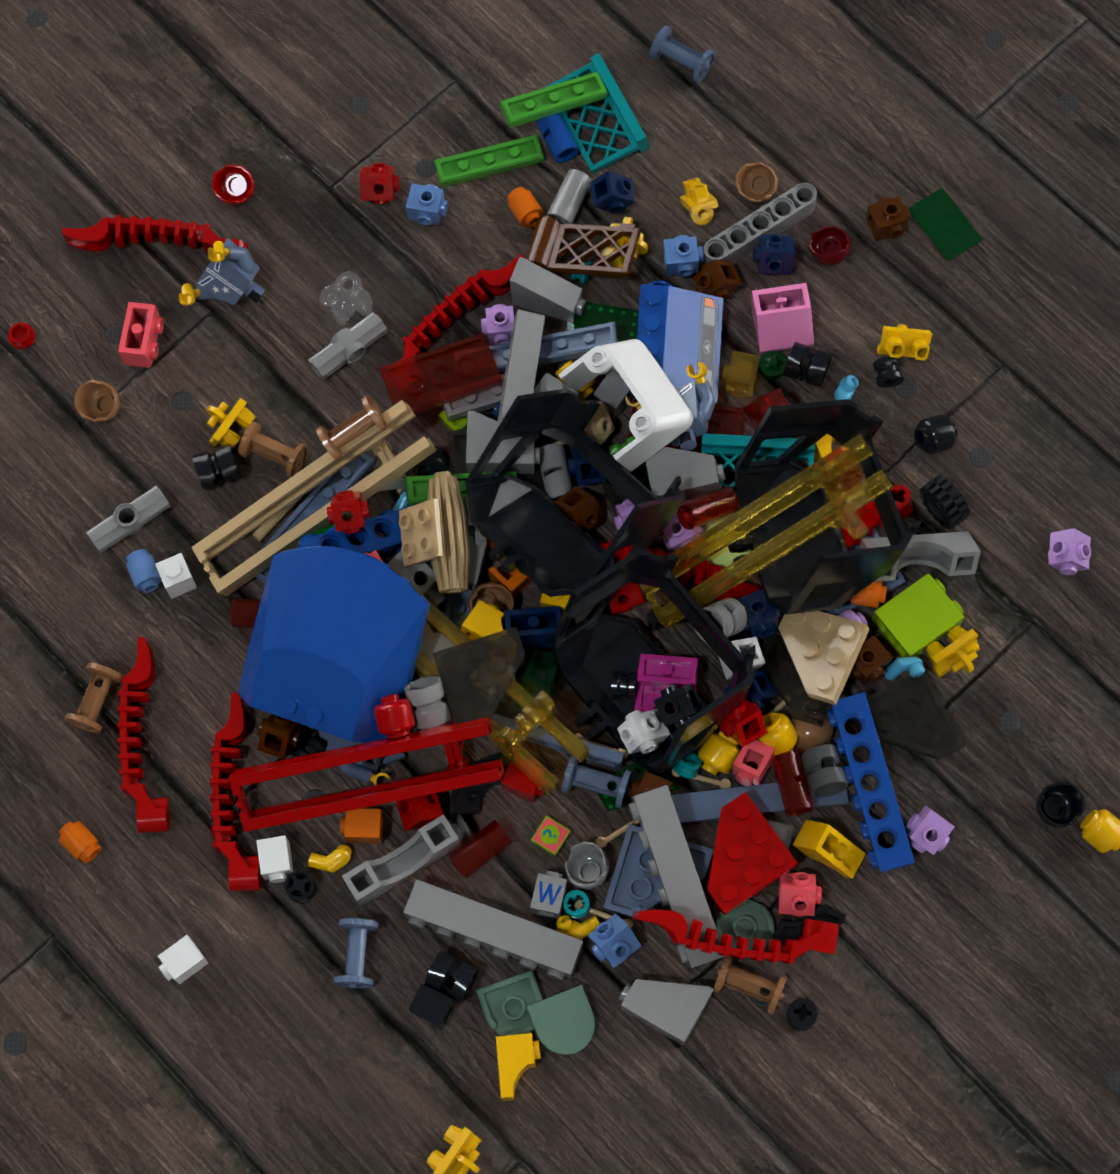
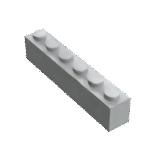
(673, 866)
(493, 929)

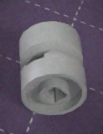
(727, 615)
(426, 697)

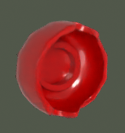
(233, 184)

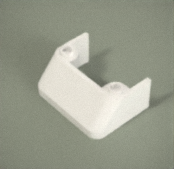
(663, 410)

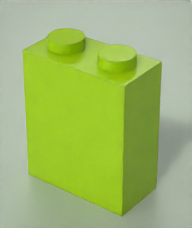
(918, 617)

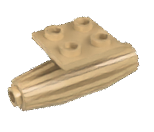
(438, 533)

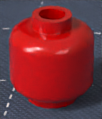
(394, 716)

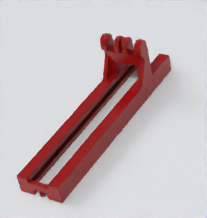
(455, 776)

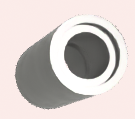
(570, 196)
(555, 471)

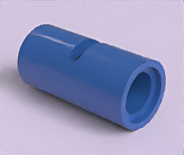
(557, 137)

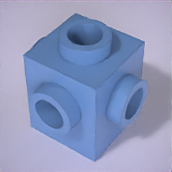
(426, 204)
(682, 256)
(613, 941)

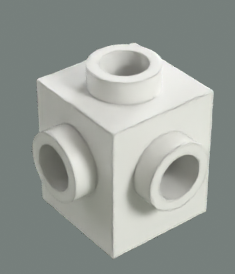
(642, 732)

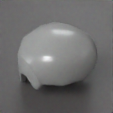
(587, 865)

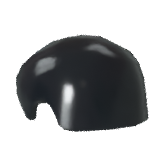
(1060, 804)

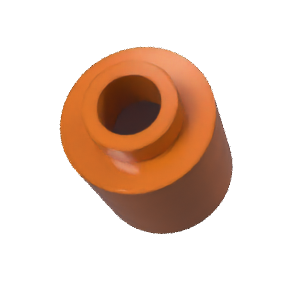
(524, 207)
(870, 596)
(79, 841)

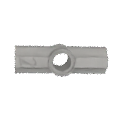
(348, 346)
(113, 529)

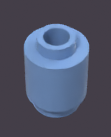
(143, 571)

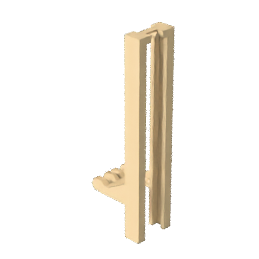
(387, 477)

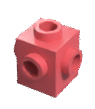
(798, 894)

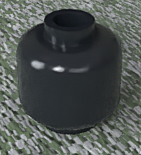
(935, 434)
(436, 462)

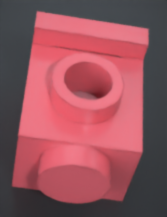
(753, 754)

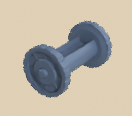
(682, 54)
(596, 781)
(356, 953)

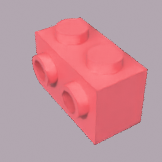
(140, 335)

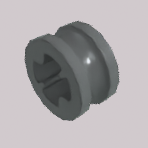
(460, 828)

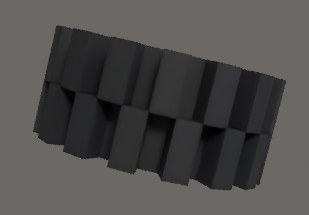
(944, 502)

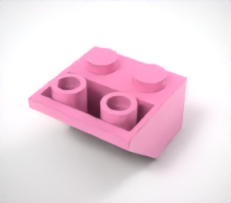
(782, 317)

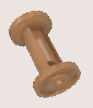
(351, 428)
(273, 450)
(93, 698)
(749, 984)

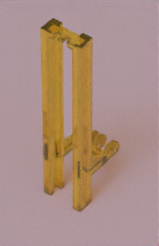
(838, 513)
(536, 712)

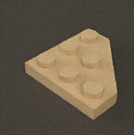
(823, 650)

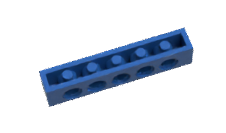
(386, 523)
(857, 709)

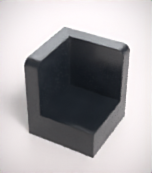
(432, 1006)

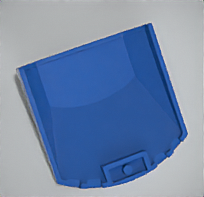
(332, 640)

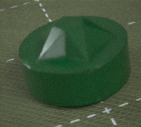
(772, 365)

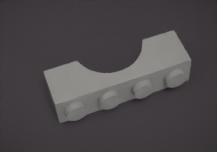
(950, 552)
(382, 874)

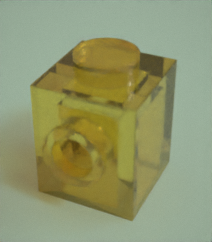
(741, 374)

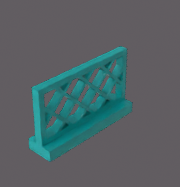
(620, 110)
(734, 445)

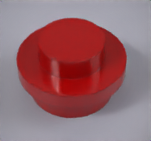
(21, 335)

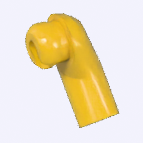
(333, 861)
(576, 929)

